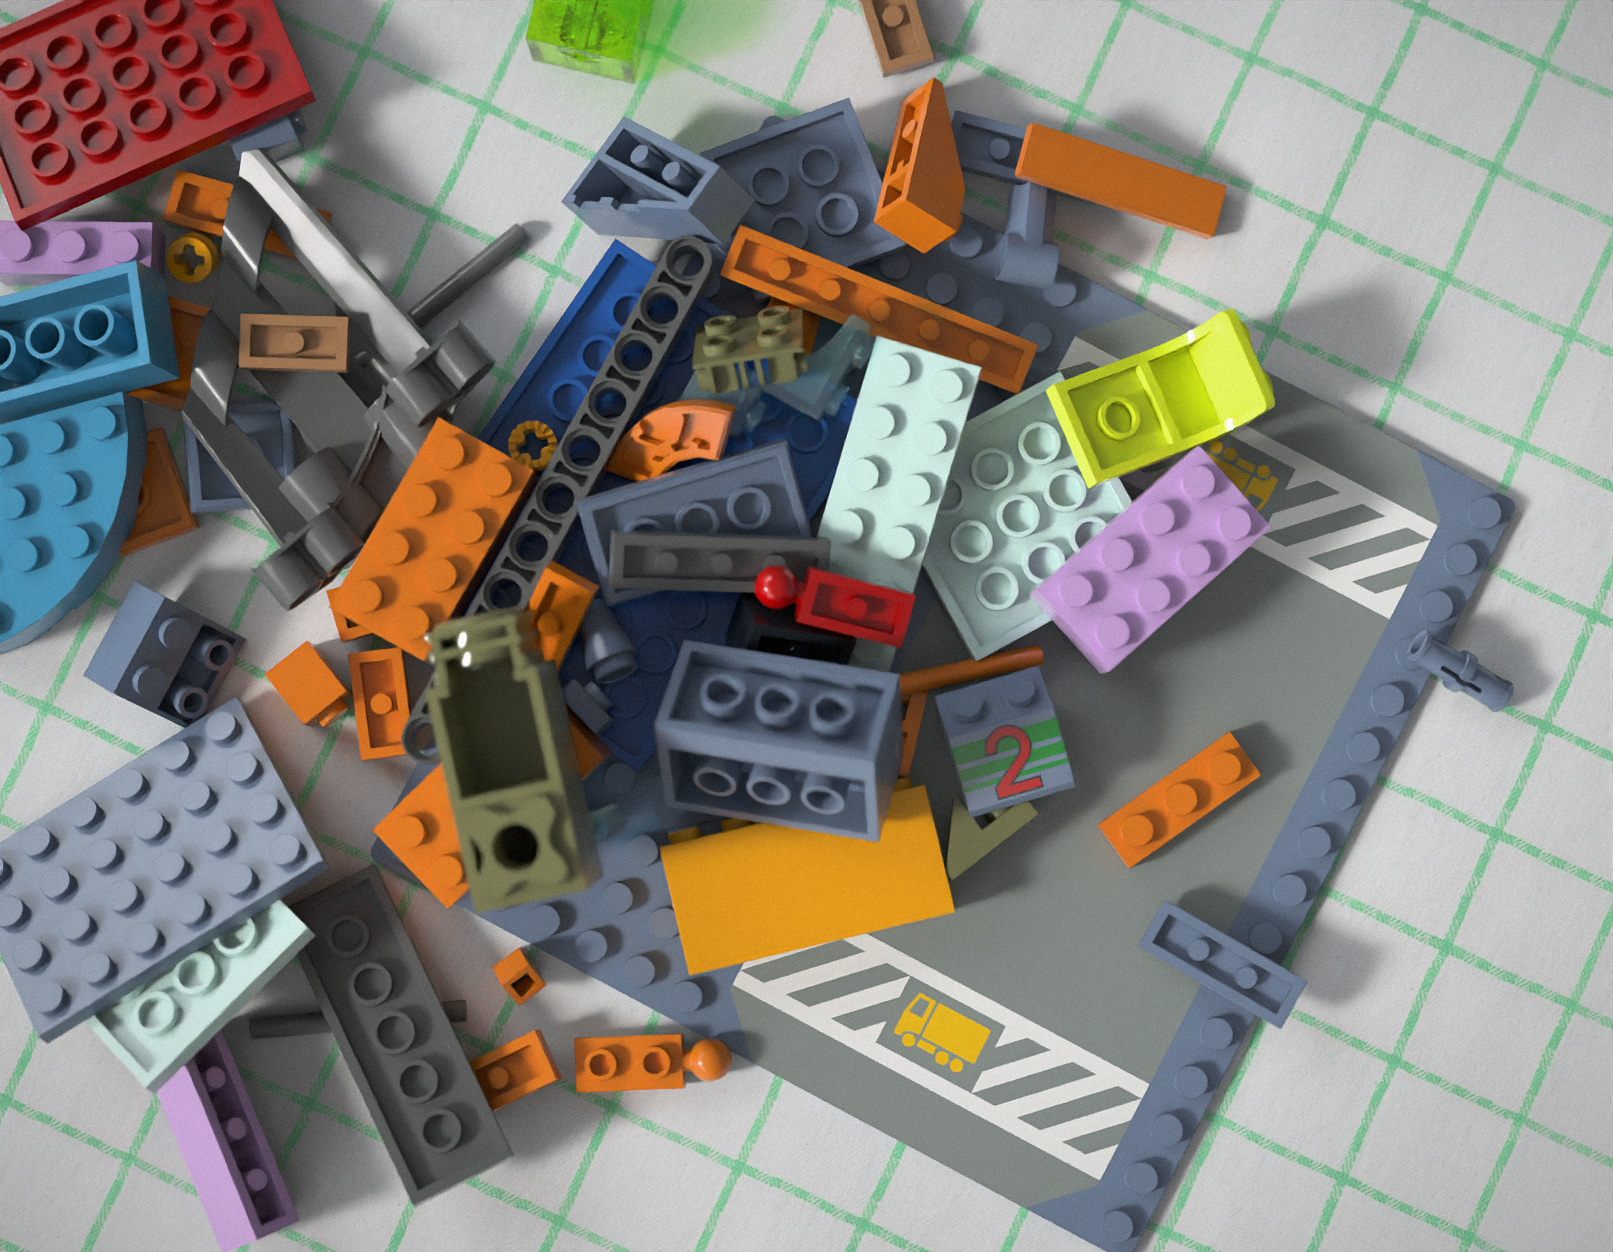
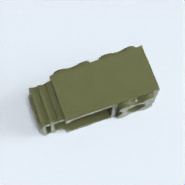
(509, 762)

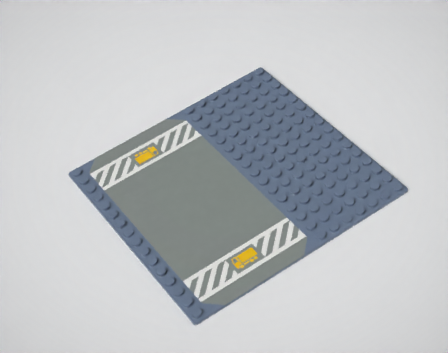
(1028, 1020)

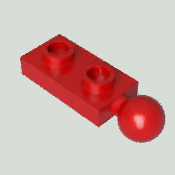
(839, 602)

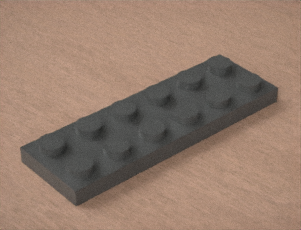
(397, 1038)

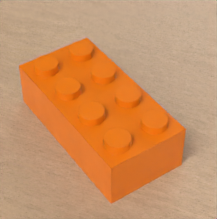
(434, 539)
(424, 828)

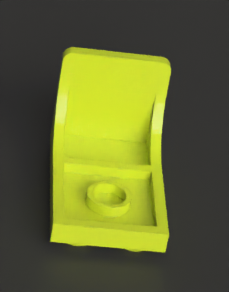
(1163, 400)

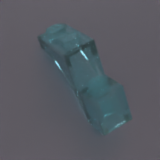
(814, 393)

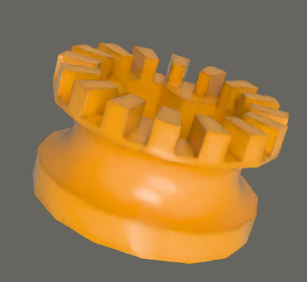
(203, 247)
(518, 439)

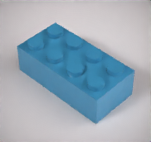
(84, 339)

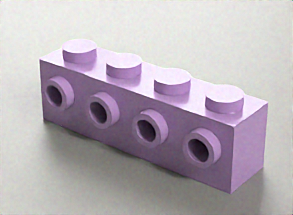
(226, 1148)

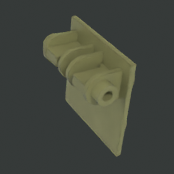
(727, 341)

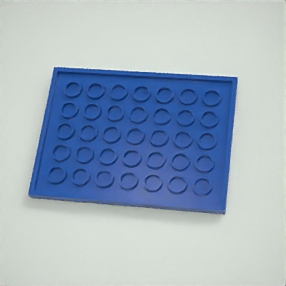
(552, 393)

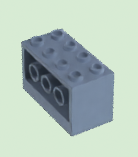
(780, 740)

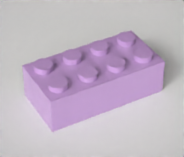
(1150, 560)

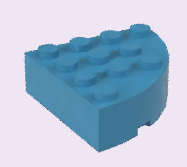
(65, 508)

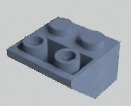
(164, 656)

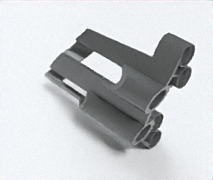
(355, 424)

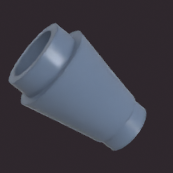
(605, 645)

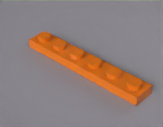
(894, 313)

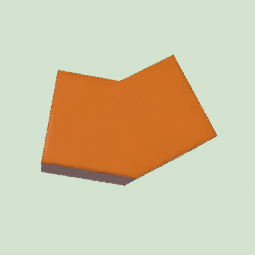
(513, 968)

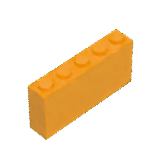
(793, 888)

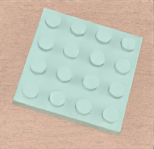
(1011, 519)
(186, 1005)

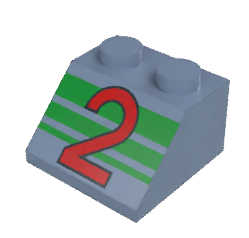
(1004, 741)

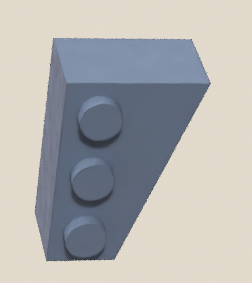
(655, 190)

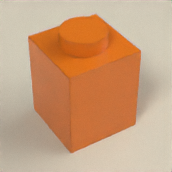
(310, 686)

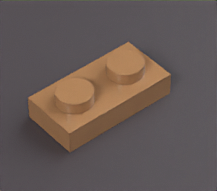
(896, 35)
(294, 343)

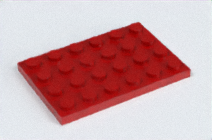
(130, 88)

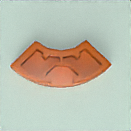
(672, 435)

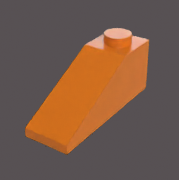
(923, 173)

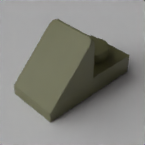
(970, 843)

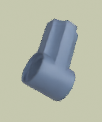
(1027, 247)

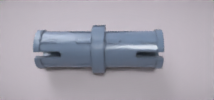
(1460, 671)

